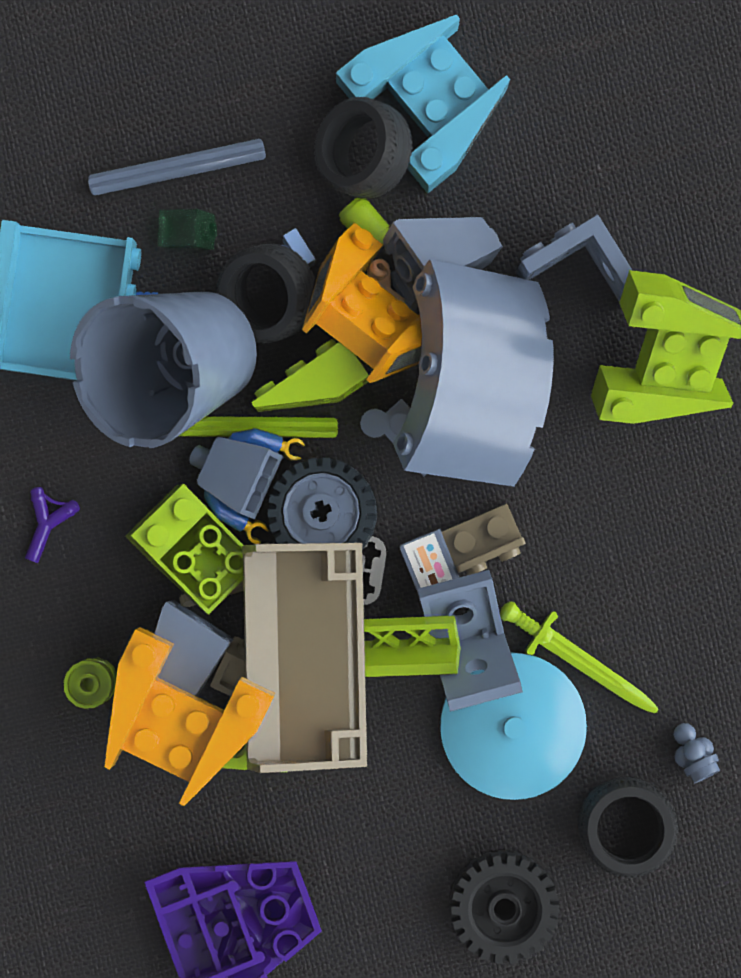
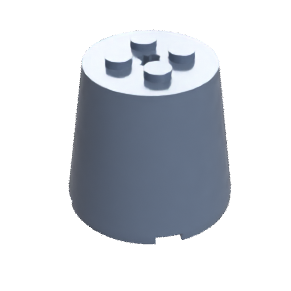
(160, 363)

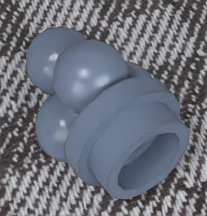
(695, 754)

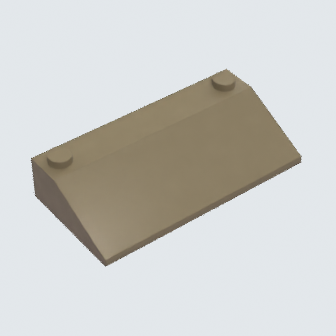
(310, 651)

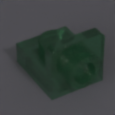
(187, 229)

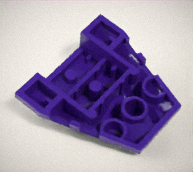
(233, 917)

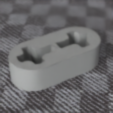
(376, 571)

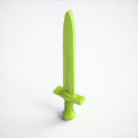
(573, 655)

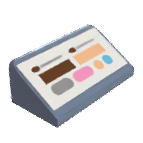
(429, 560)

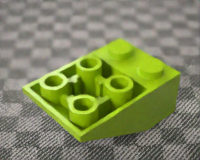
(322, 381)
(190, 548)

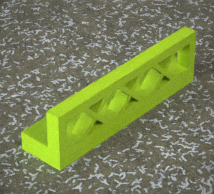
(412, 656)

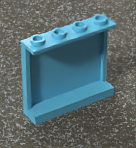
(47, 289)

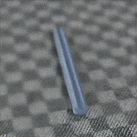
(176, 167)

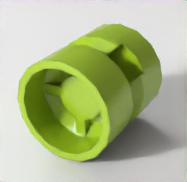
(90, 682)

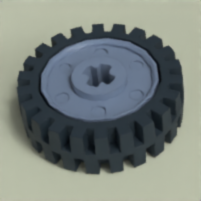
(325, 482)

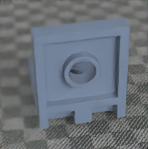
(570, 239)
(480, 640)

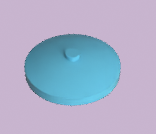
(521, 740)

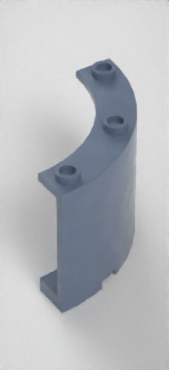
(479, 375)

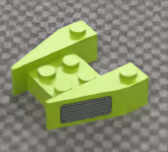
(677, 356)

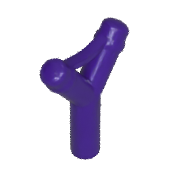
(45, 521)

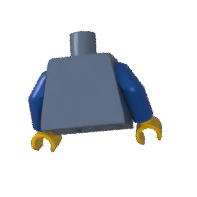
(239, 475)

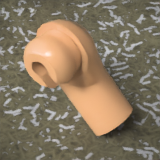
(380, 272)

